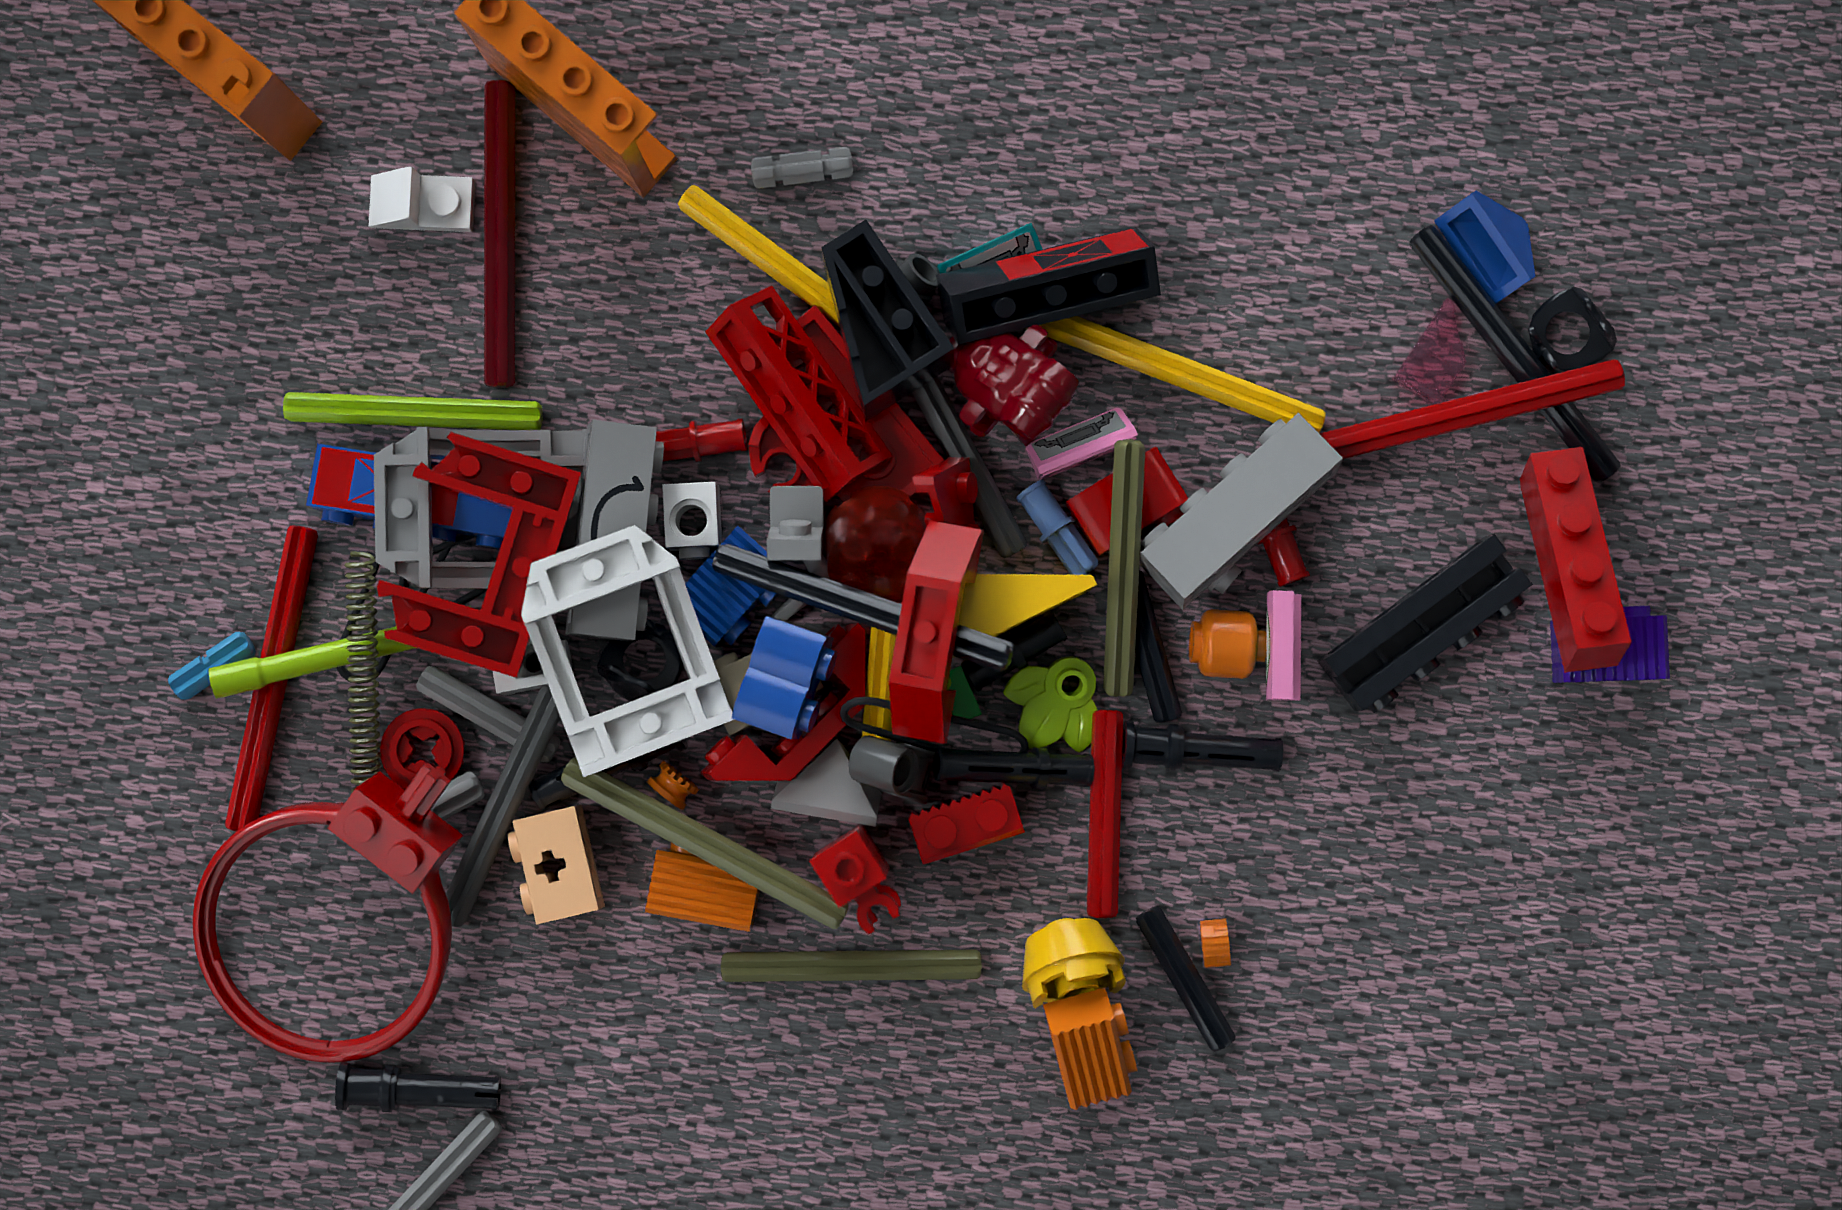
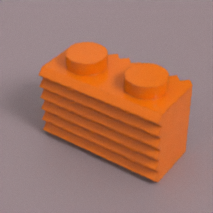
(699, 892)
(1089, 1047)

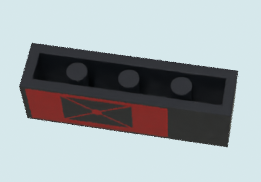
(1048, 285)

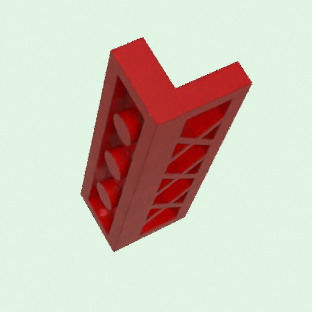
(790, 395)

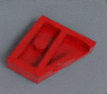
(951, 491)

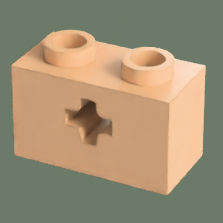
(568, 838)

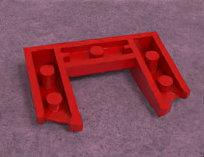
(540, 507)

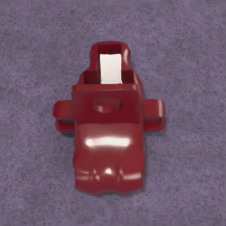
(1012, 383)

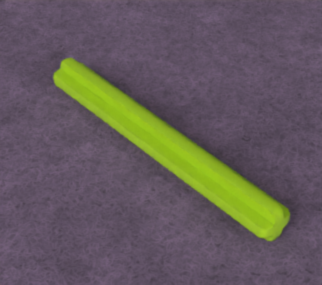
(412, 411)

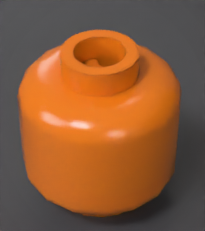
(1226, 644)

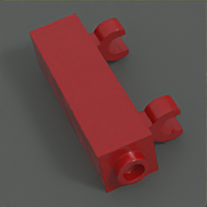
(854, 870)

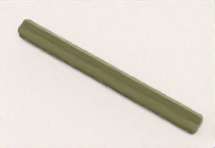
(706, 844)

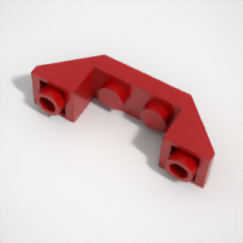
(928, 631)
(744, 761)

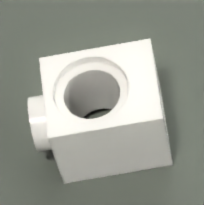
(679, 499)

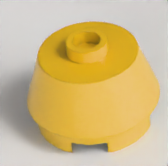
(1070, 960)

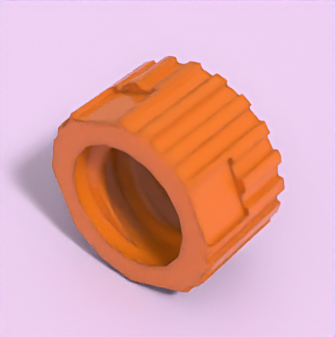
(1215, 943)

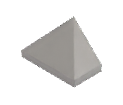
(828, 790)

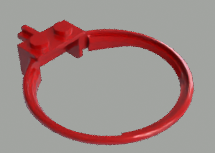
(393, 833)

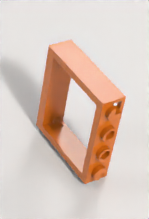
(219, 69)

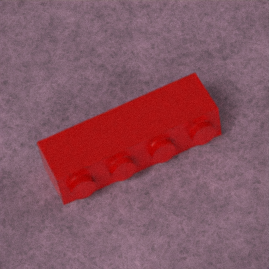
(1574, 560)

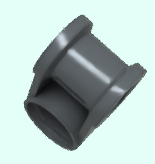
(892, 767)

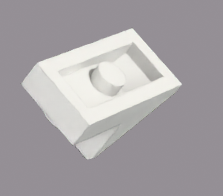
(421, 201)

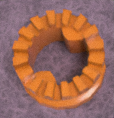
(672, 785)

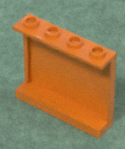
(568, 88)

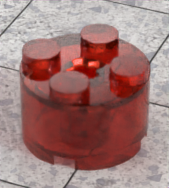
(874, 540)

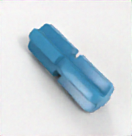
(195, 676)

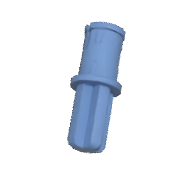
(1057, 529)

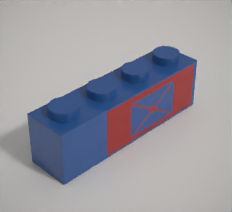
(345, 489)

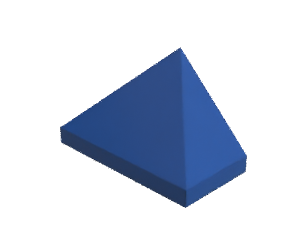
(1490, 243)

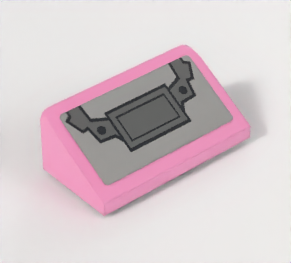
(1079, 443)

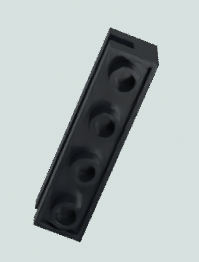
(1424, 624)

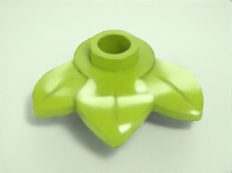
(1050, 710)

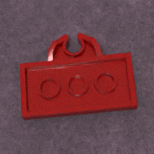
(909, 447)

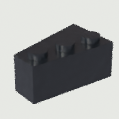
(882, 321)

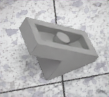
(796, 523)

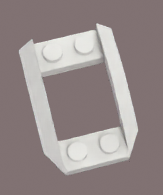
(646, 722)

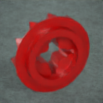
(425, 724)

